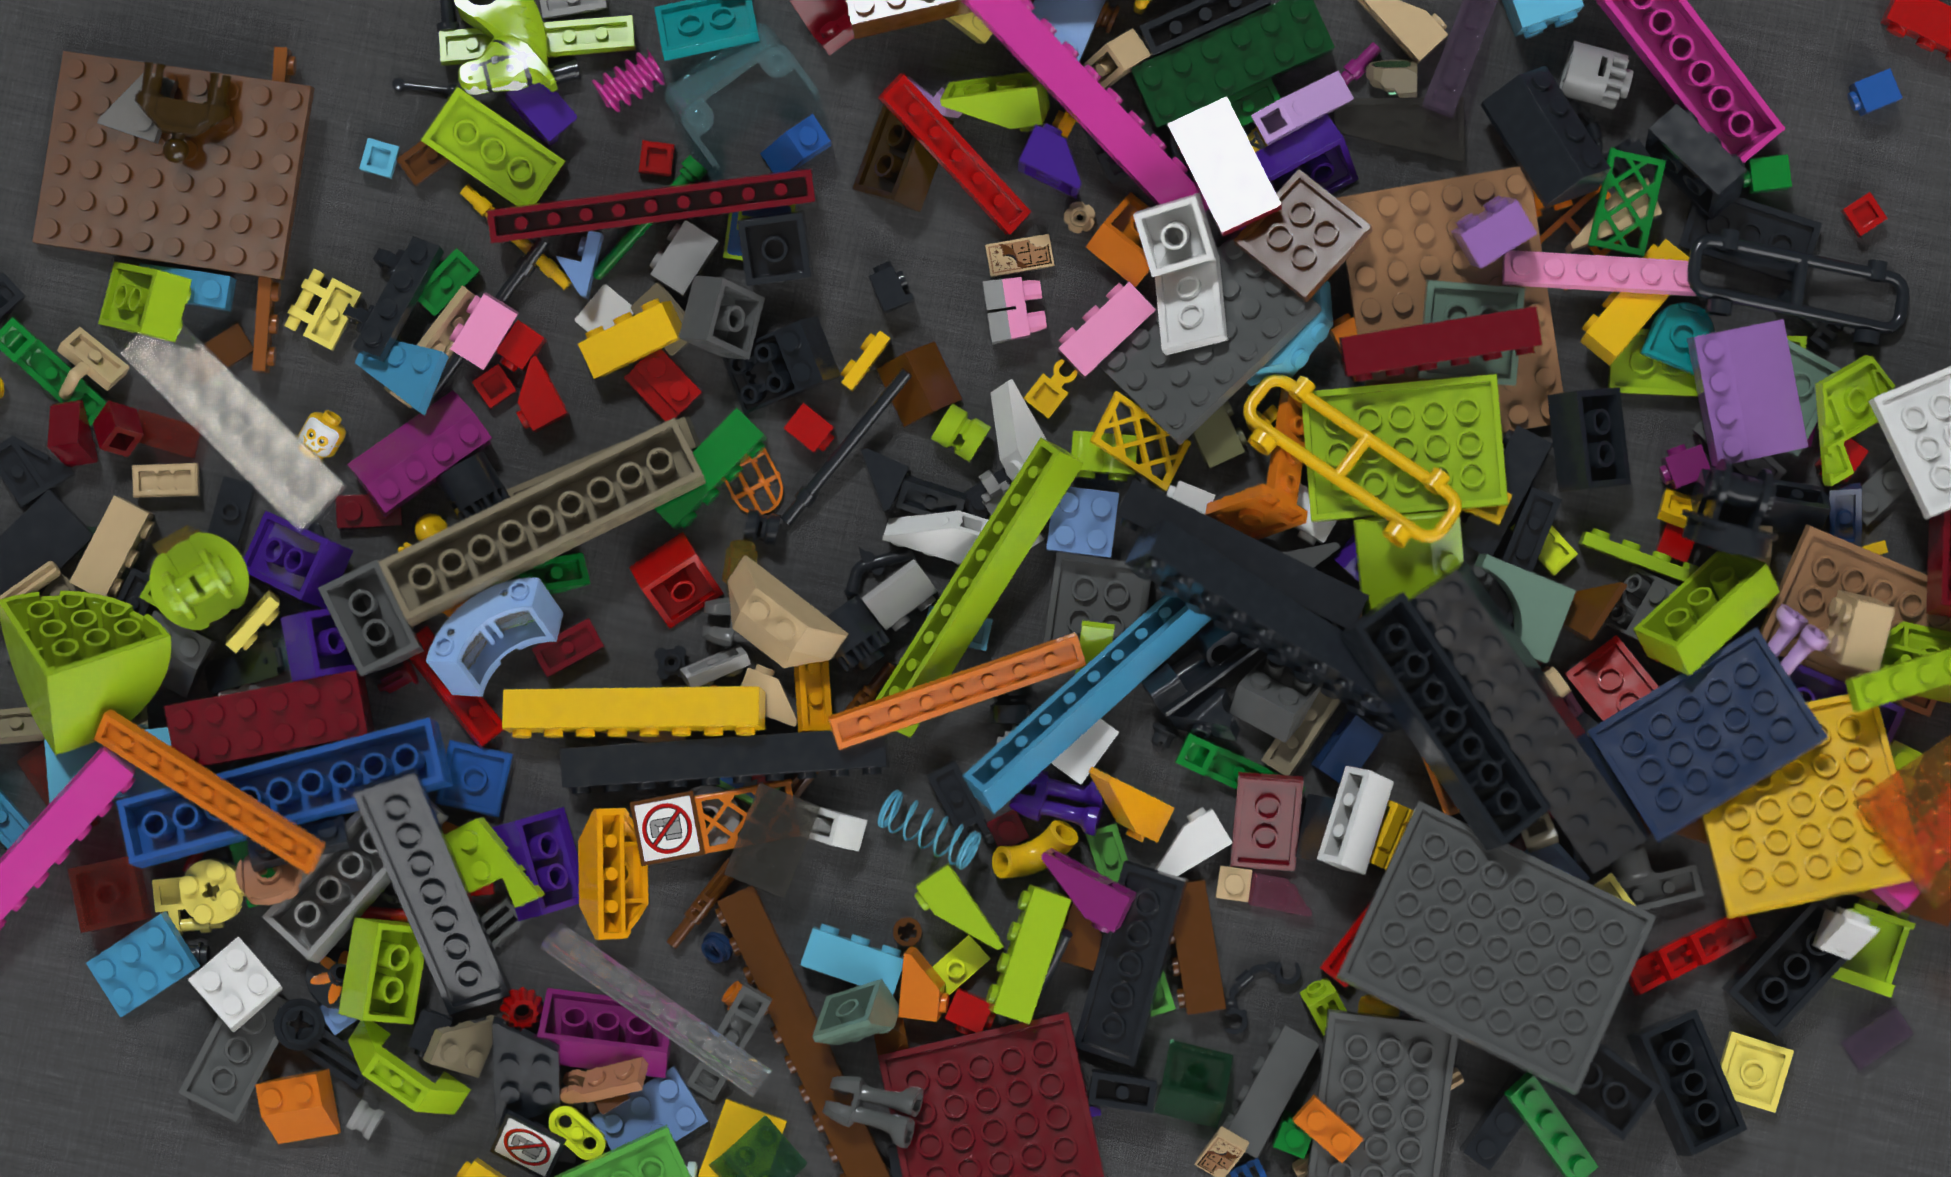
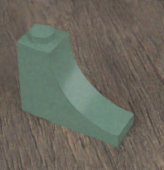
(1536, 604)

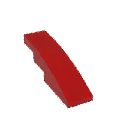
(1689, 952)

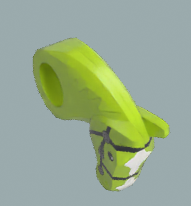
(516, 53)

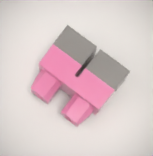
(1017, 322)

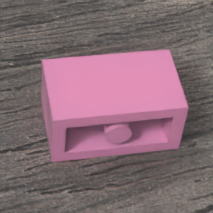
(483, 330)

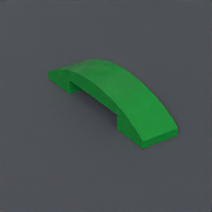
(46, 366)
(1217, 761)

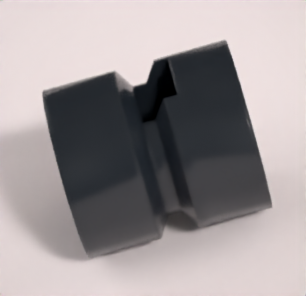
(1011, 706)

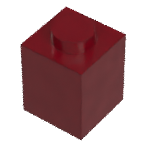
(118, 428)

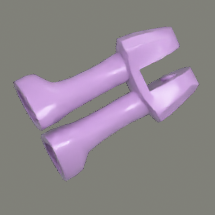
(1790, 625)

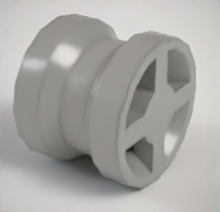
(365, 1119)

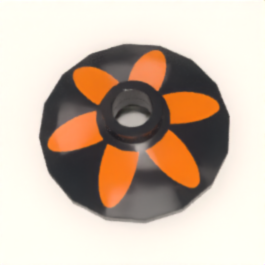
(322, 979)

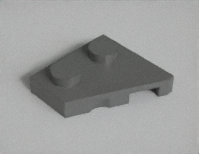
(128, 116)

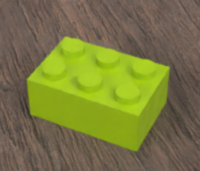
(382, 972)

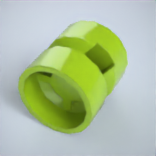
(961, 432)

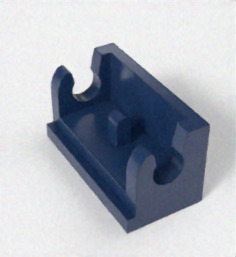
(1347, 746)

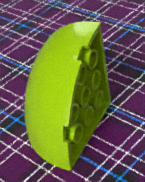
(82, 659)

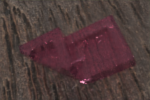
(1276, 894)

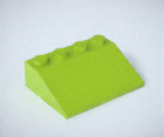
(1391, 569)

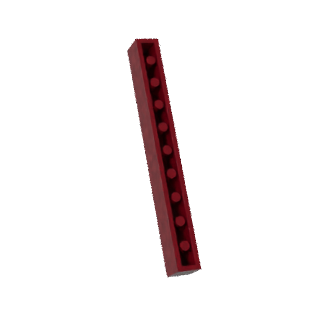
(651, 205)

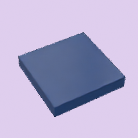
(477, 778)

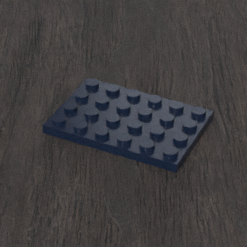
(1708, 735)

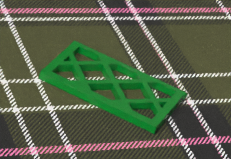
(1643, 223)

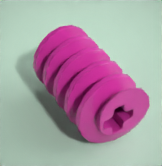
(629, 81)

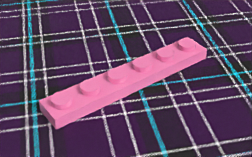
(1595, 273)

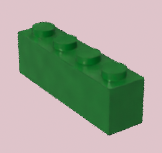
(719, 461)

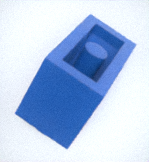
(796, 146)

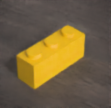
(631, 338)

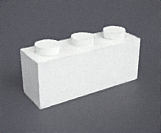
(1355, 820)

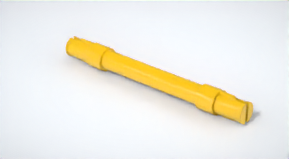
(547, 265)

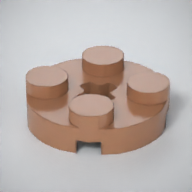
(268, 891)

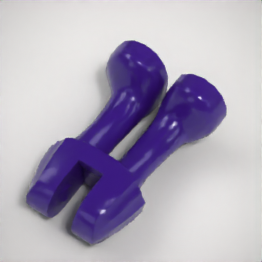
(1038, 805)

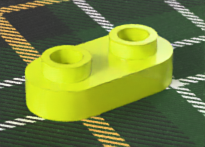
(577, 1132)

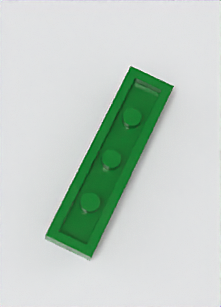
(1550, 1127)

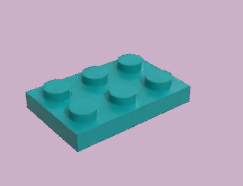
(704, 26)

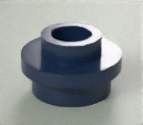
(716, 947)

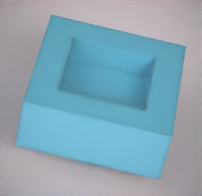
(379, 158)

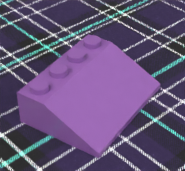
(1747, 392)

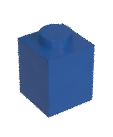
(1874, 92)

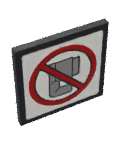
(528, 1144)

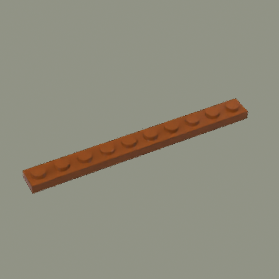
(268, 289)

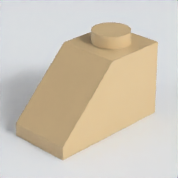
(1118, 57)
(776, 700)

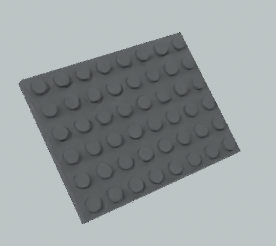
(1496, 948)

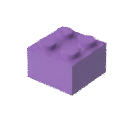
(1493, 231)

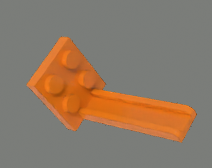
(1273, 506)

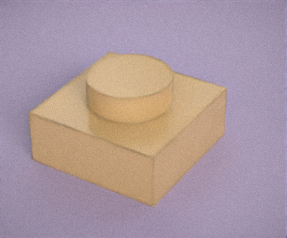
(1233, 883)

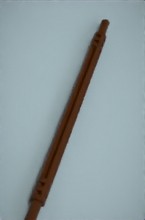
(719, 883)

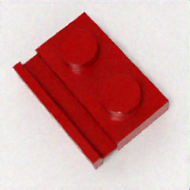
(663, 385)

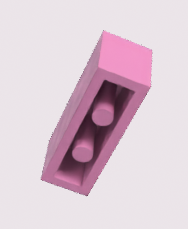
(1105, 328)

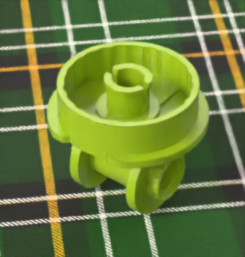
(199, 580)

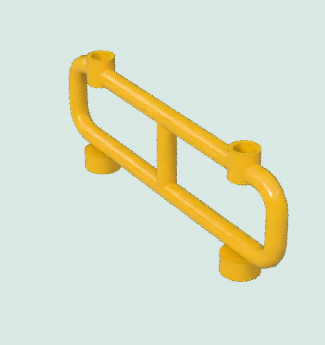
(1399, 527)

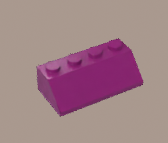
(419, 453)
(600, 1032)

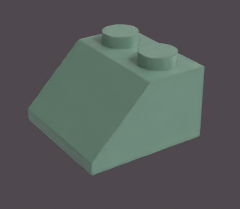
(856, 1014)

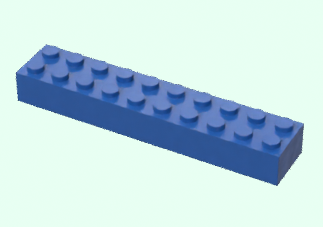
(296, 786)

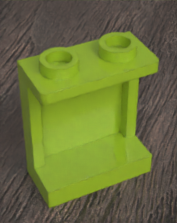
(1878, 959)

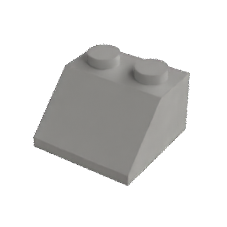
(900, 596)

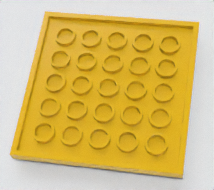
(1798, 828)

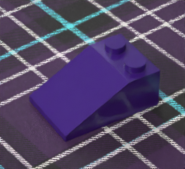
(294, 559)
(314, 645)

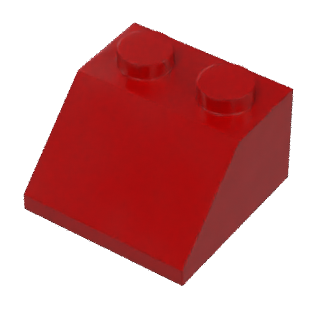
(675, 580)

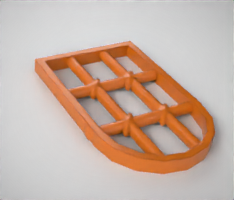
(762, 483)

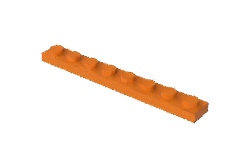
(957, 691)
(209, 791)

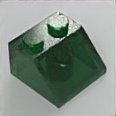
(1193, 1083)

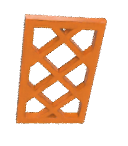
(726, 797)

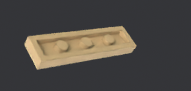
(439, 333)

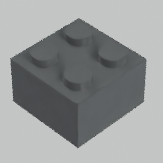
(721, 317)

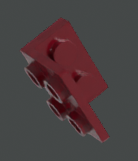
(826, 21)

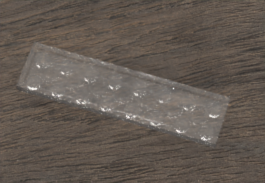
(237, 425)

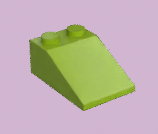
(1003, 100)
(145, 301)
(952, 902)

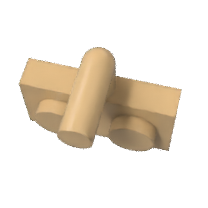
(89, 359)

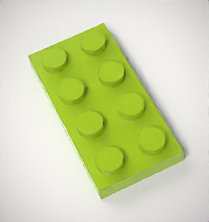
(492, 149)

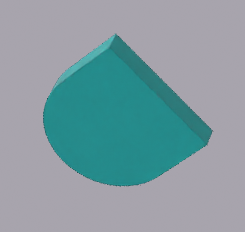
(1669, 334)

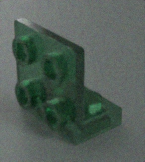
(760, 1153)

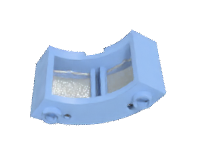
(488, 629)

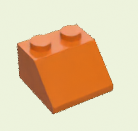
(1119, 242)
(299, 1106)

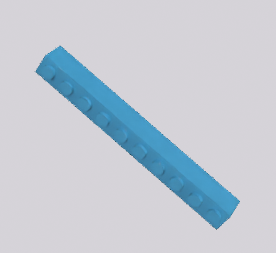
(1082, 701)

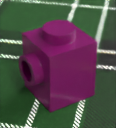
(1683, 465)

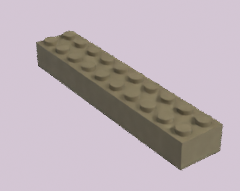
(542, 522)

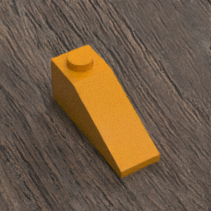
(1132, 808)

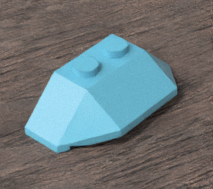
(1298, 349)

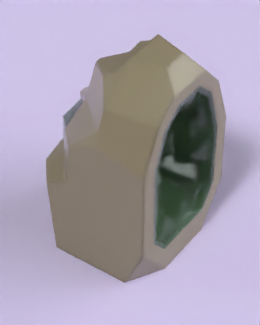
(1394, 77)

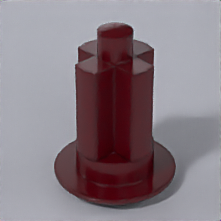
(398, 678)

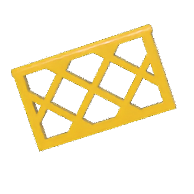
(1118, 452)

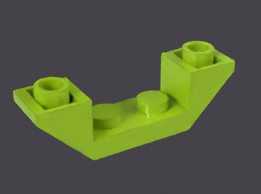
(400, 1078)

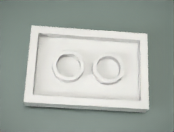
(1191, 307)

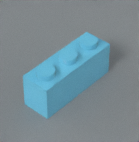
(851, 958)

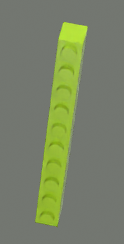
(985, 570)

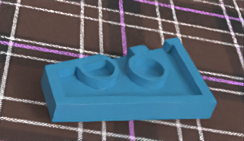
(408, 372)

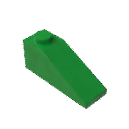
(560, 573)

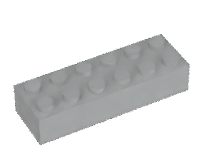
(334, 893)

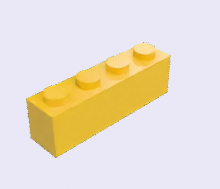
(1626, 313)

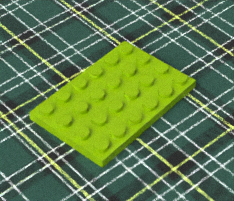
(1431, 422)

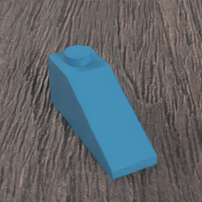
(206, 288)

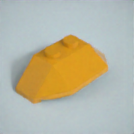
(611, 874)

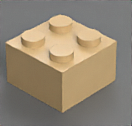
(1858, 630)

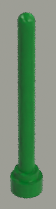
(690, 172)

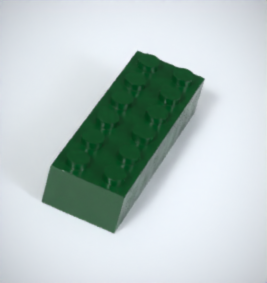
(1231, 60)

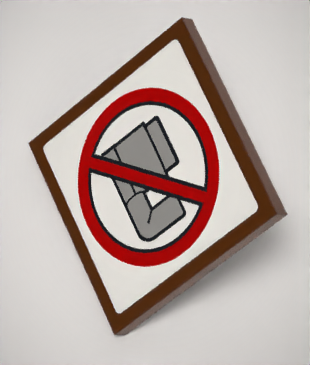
(667, 828)

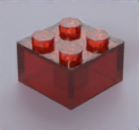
(109, 894)

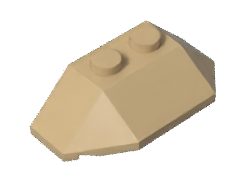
(779, 619)

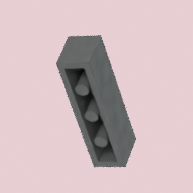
(1271, 1086)

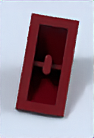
(70, 434)

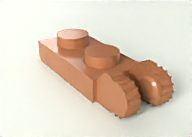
(604, 1081)

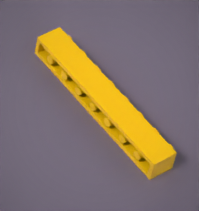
(634, 711)

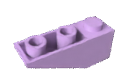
(1302, 107)

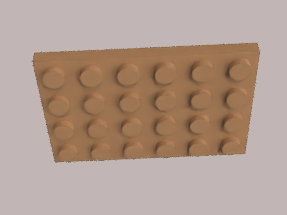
(1831, 564)

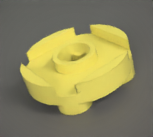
(195, 898)

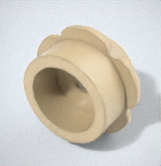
(1075, 225)

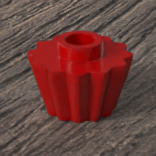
(517, 998)

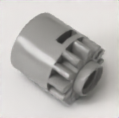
(1595, 75)

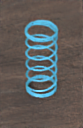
(974, 837)

